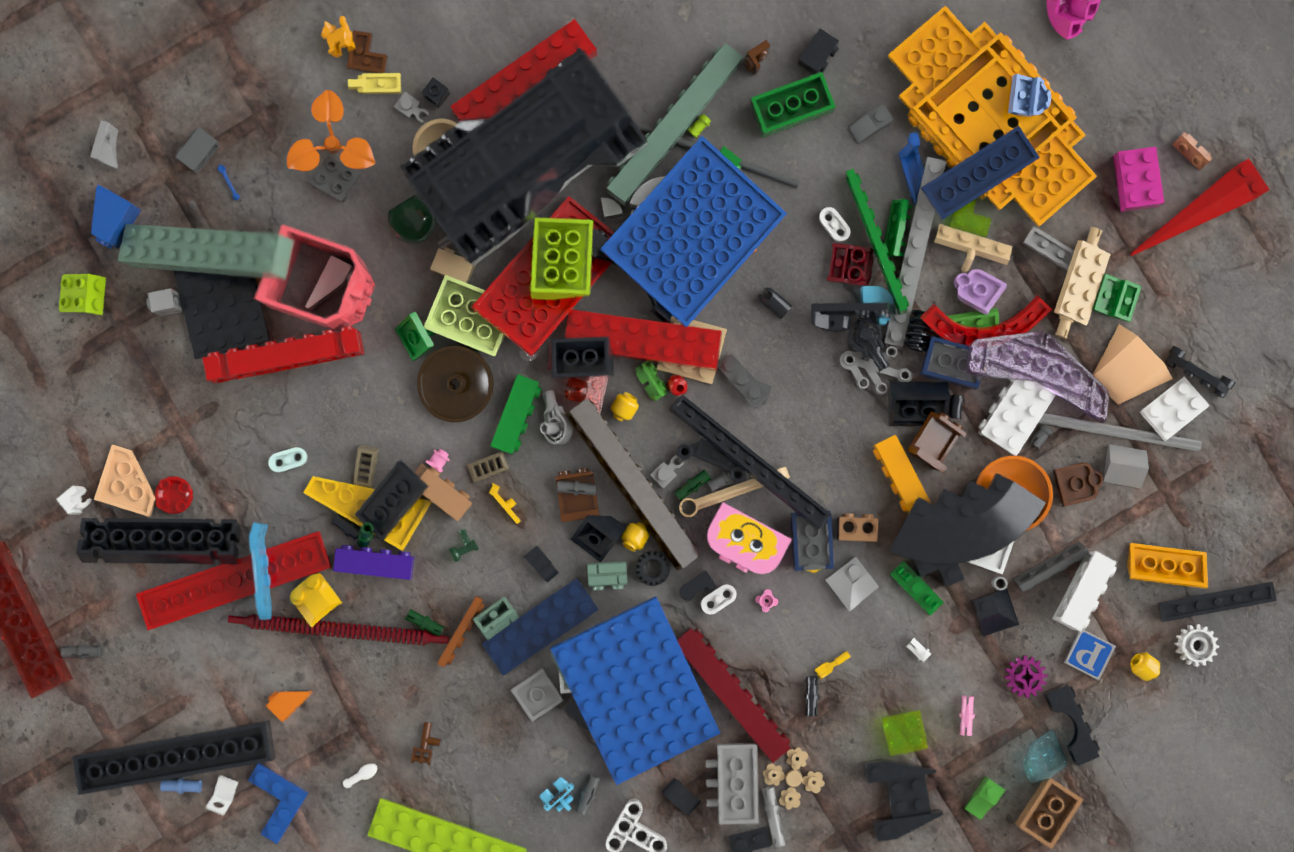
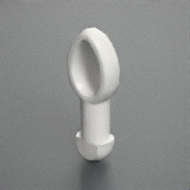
(364, 773)

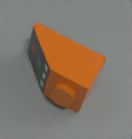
(286, 702)

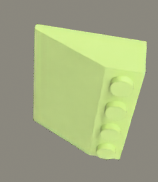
(456, 320)

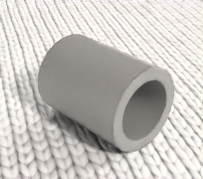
(1004, 583)

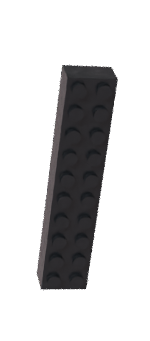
(173, 757)

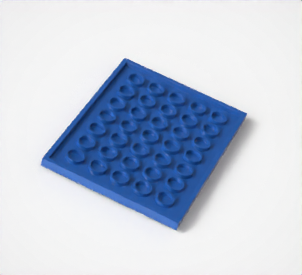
(693, 231)
(635, 690)

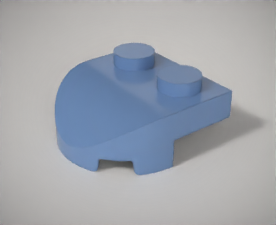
(1028, 96)

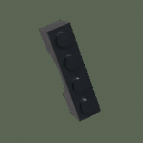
(1081, 747)

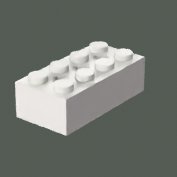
(1084, 591)

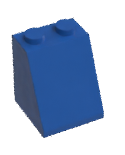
(111, 216)

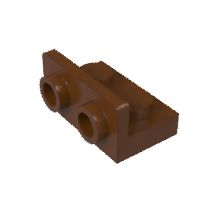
(756, 56)

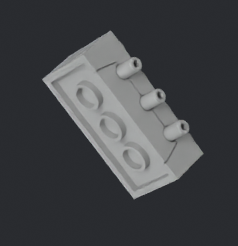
(735, 783)

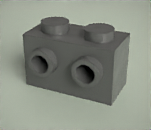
(197, 150)

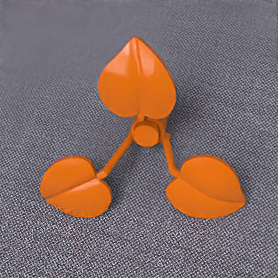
(303, 154)

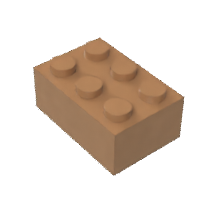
(1048, 812)

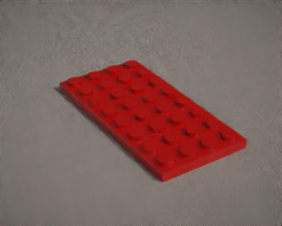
(508, 299)

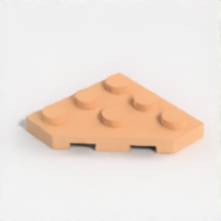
(125, 483)

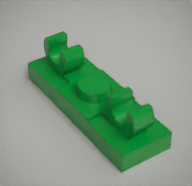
(896, 226)
(916, 588)

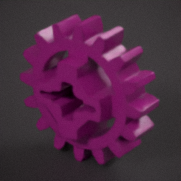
(1025, 684)

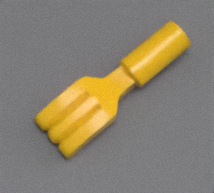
(827, 667)

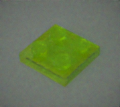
(904, 732)

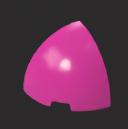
(1070, 15)

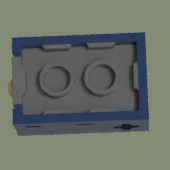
(948, 363)
(811, 547)

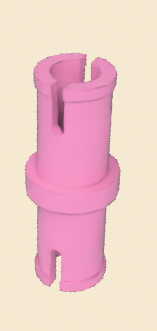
(966, 715)

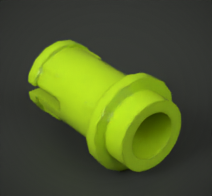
(699, 125)

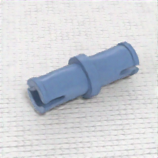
(181, 785)

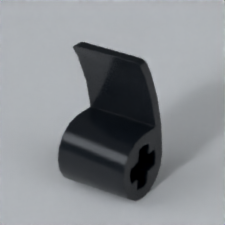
(680, 796)

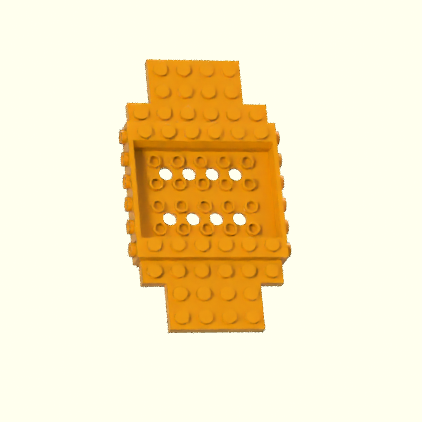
(954, 68)

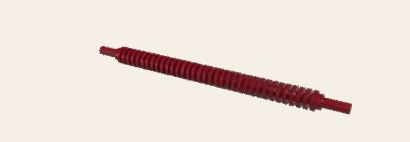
(339, 630)

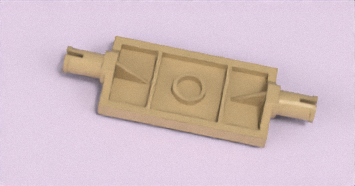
(1081, 283)

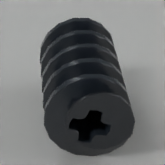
(917, 333)

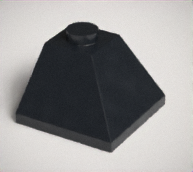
(598, 535)
(994, 612)

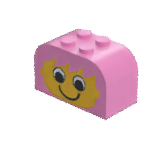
(745, 541)

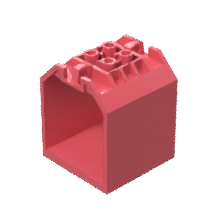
(356, 295)

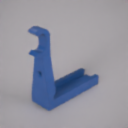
(912, 165)

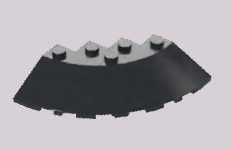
(967, 525)

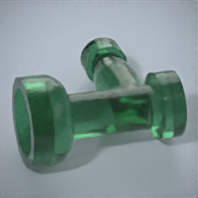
(469, 545)

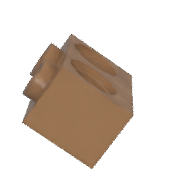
(857, 532)

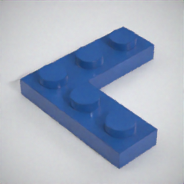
(286, 791)

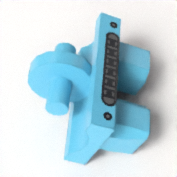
(550, 800)

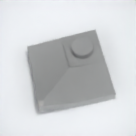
(105, 145)
(851, 583)

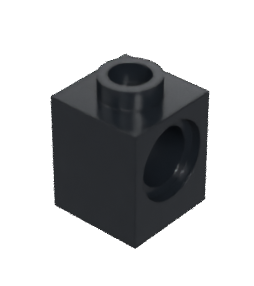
(435, 92)

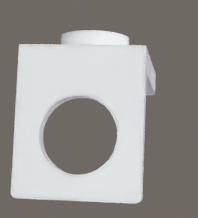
(223, 793)

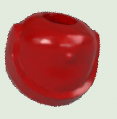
(677, 385)

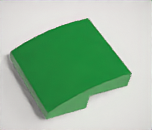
(1117, 298)

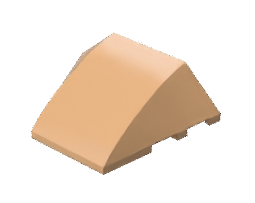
(1129, 367)

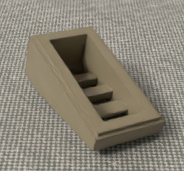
(504, 464)
(372, 467)

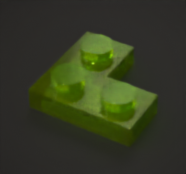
(967, 221)

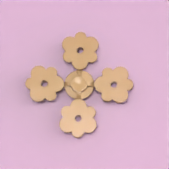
(793, 778)

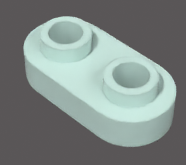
(288, 459)

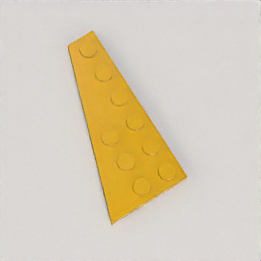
(348, 499)

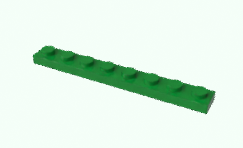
(879, 248)

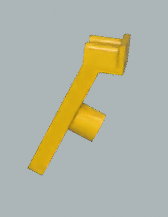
(506, 505)

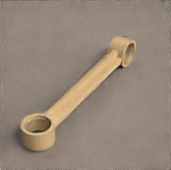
(727, 493)

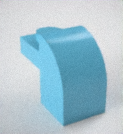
(876, 294)

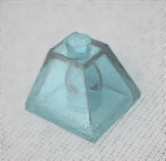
(1044, 758)

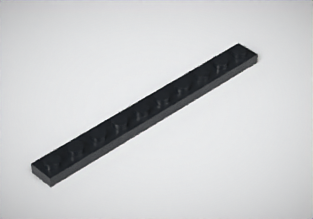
(750, 462)

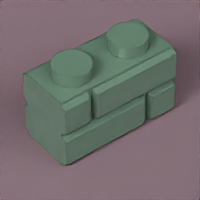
(607, 574)
(496, 618)

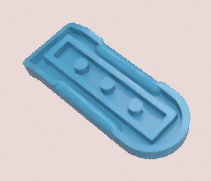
(260, 570)

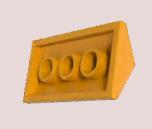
(1167, 565)

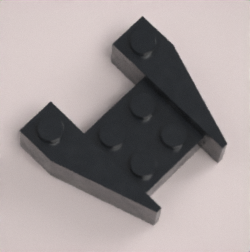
(906, 797)

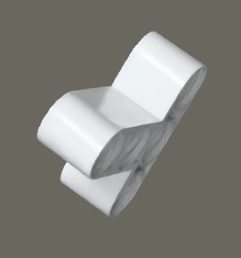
(630, 833)

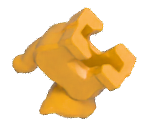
(338, 38)

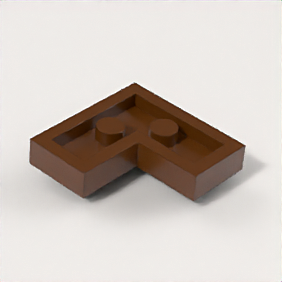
(361, 57)

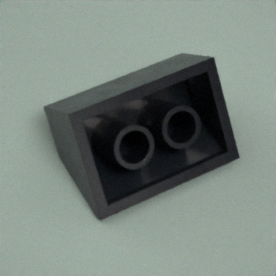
(582, 357)
(913, 401)

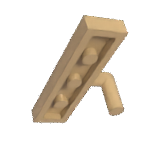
(972, 245)

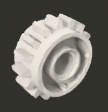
(1206, 649)

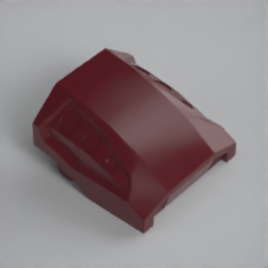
(851, 264)

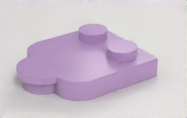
(979, 290)

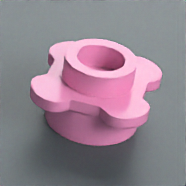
(766, 595)

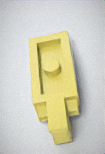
(376, 83)

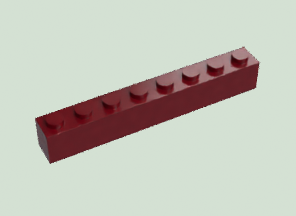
(732, 695)

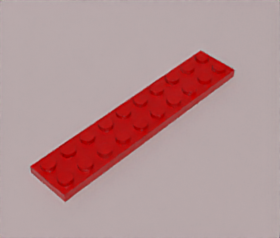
(231, 581)

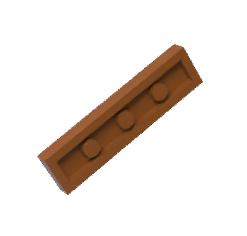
(458, 639)

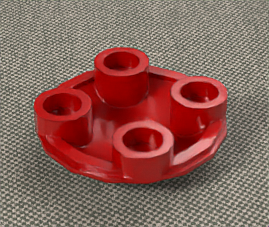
(173, 495)

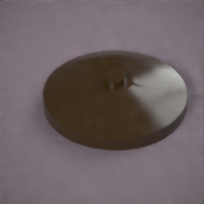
(455, 383)

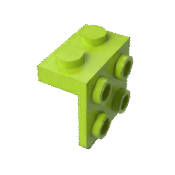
(82, 294)

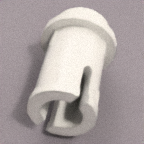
(918, 650)

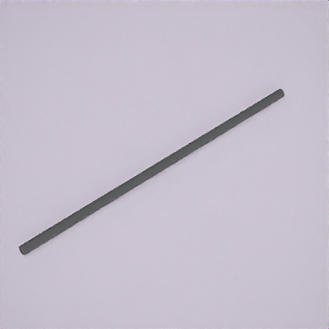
(745, 165)

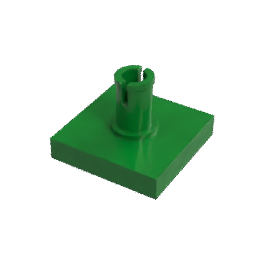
(414, 336)

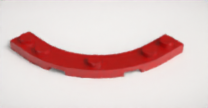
(966, 335)

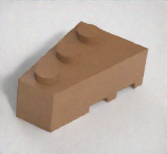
(443, 492)

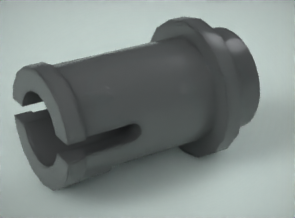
(1041, 436)
(720, 481)

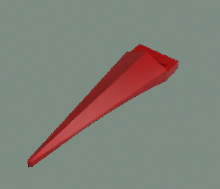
(1231, 191)

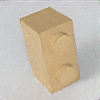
(452, 265)

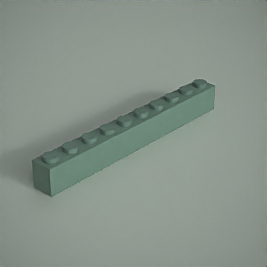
(675, 123)

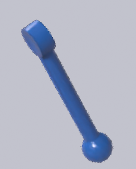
(221, 168)

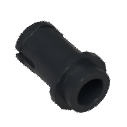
(956, 406)

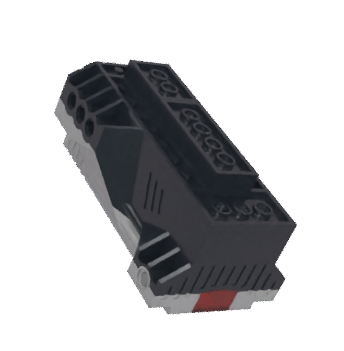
(504, 169)

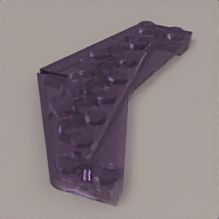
(1047, 363)

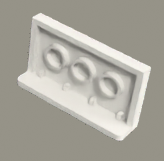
(1016, 414)

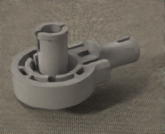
(555, 421)

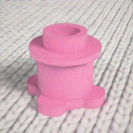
(438, 459)

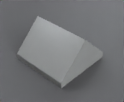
(1125, 466)

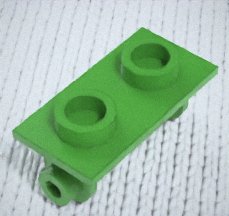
(648, 373)

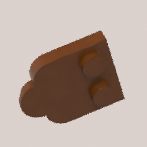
(1077, 483)

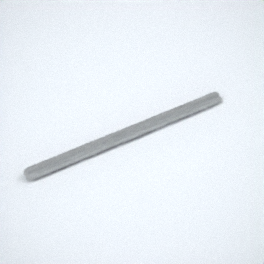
(1118, 431)

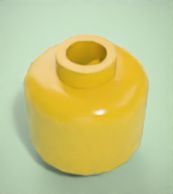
(624, 406)
(635, 536)
(1145, 666)

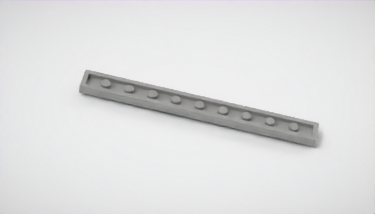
(914, 253)

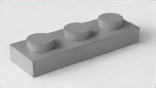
(1049, 247)

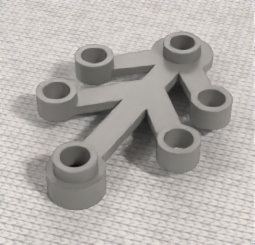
(871, 369)

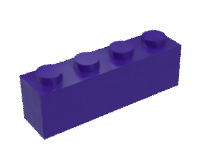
(374, 563)

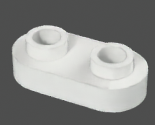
(835, 224)
(718, 599)

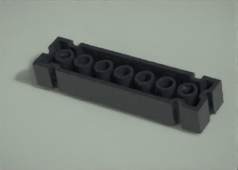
(158, 541)

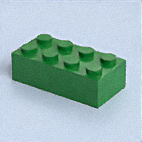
(792, 104)

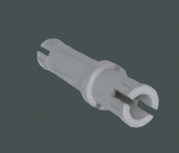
(771, 808)

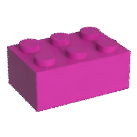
(1138, 179)

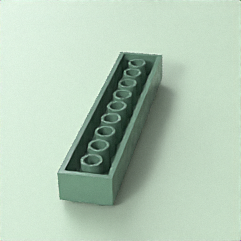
(206, 251)

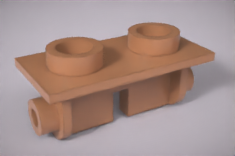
(1197, 156)

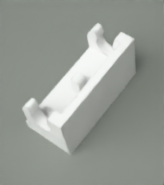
(72, 500)

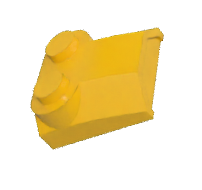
(314, 598)

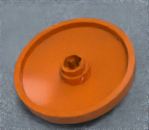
(1026, 474)

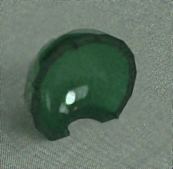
(411, 220)

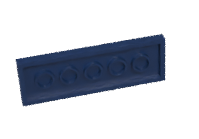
(980, 173)
(540, 626)

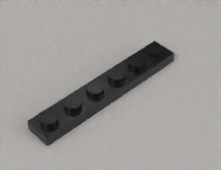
(1217, 601)

